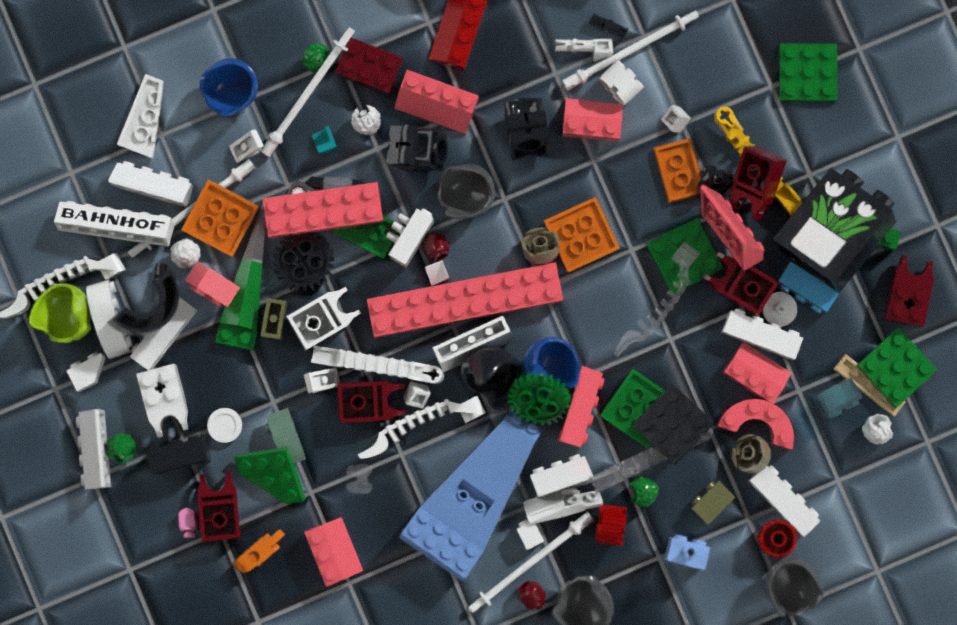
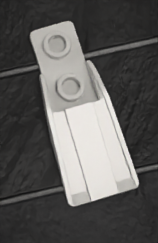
(560, 504)

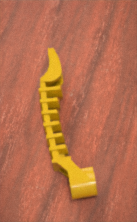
(733, 132)

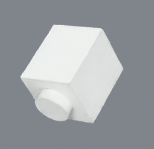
(529, 534)

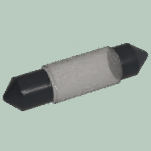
(327, 182)

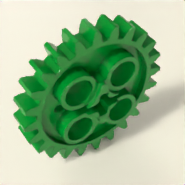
(539, 398)

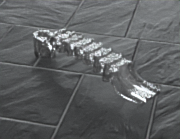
(684, 258)
(633, 466)

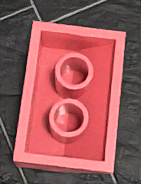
(592, 120)
(757, 373)
(333, 551)

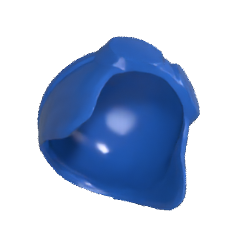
(229, 86)
(555, 358)

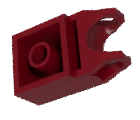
(756, 179)
(735, 283)
(909, 288)
(374, 401)
(215, 504)

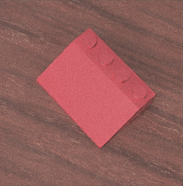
(730, 228)

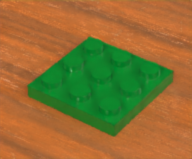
(807, 72)
(666, 246)
(896, 367)
(630, 403)

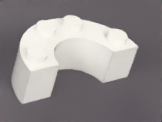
(103, 307)

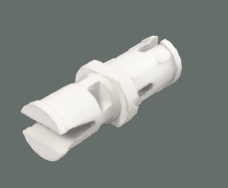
(574, 45)

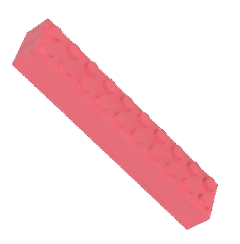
(465, 300)

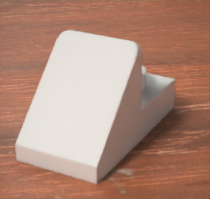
(246, 146)
(321, 380)

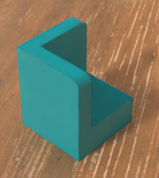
(324, 141)

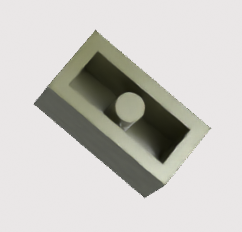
(274, 319)
(711, 502)

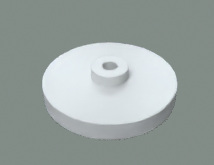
(780, 309)
(224, 425)

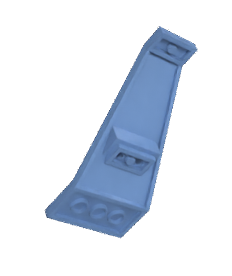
(452, 527)

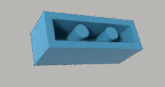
(807, 288)

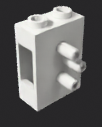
(410, 237)

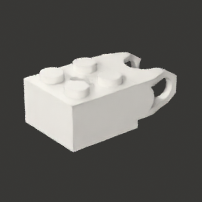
(326, 314)
(165, 404)

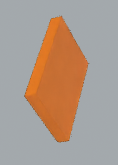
(678, 169)

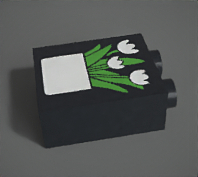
(836, 228)

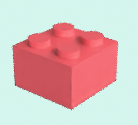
(211, 285)

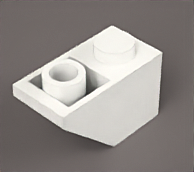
(86, 373)

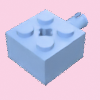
(687, 553)

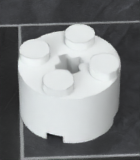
(621, 83)

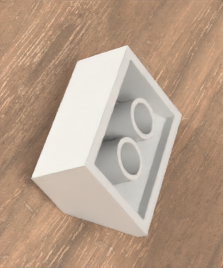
(560, 475)

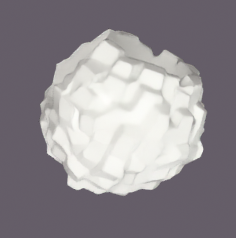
(366, 122)
(185, 253)
(877, 429)

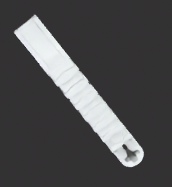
(109, 267)
(372, 363)
(469, 410)

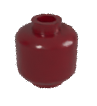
(436, 246)
(532, 595)

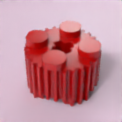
(611, 525)
(766, 536)

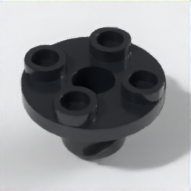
(715, 179)

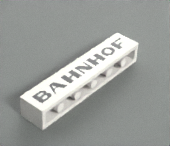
(114, 223)

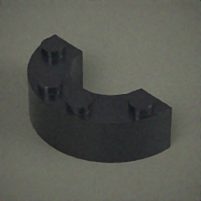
(165, 305)

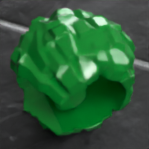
(315, 56)
(120, 447)
(644, 491)

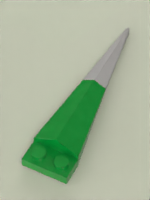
(240, 319)

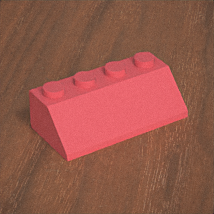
(436, 102)
(582, 401)

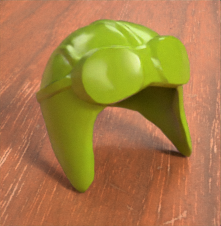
(62, 313)

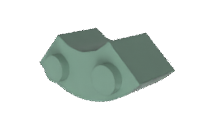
(284, 433)

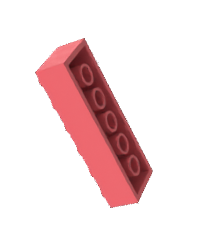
(323, 210)

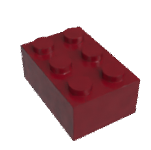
(369, 66)

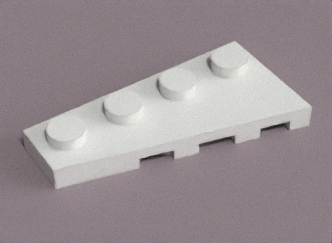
(142, 123)

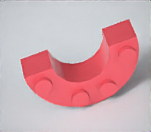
(764, 411)

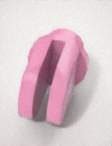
(187, 522)

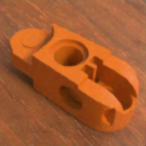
(259, 552)

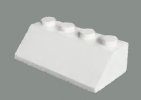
(150, 184)
(93, 444)

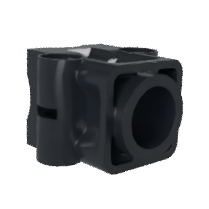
(526, 128)
(417, 148)

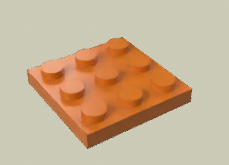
(220, 218)
(582, 234)

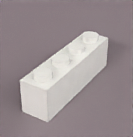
(487, 335)
(762, 335)
(157, 343)
(784, 501)

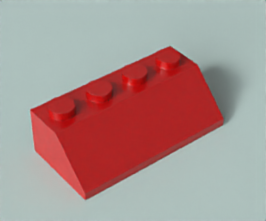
(457, 32)

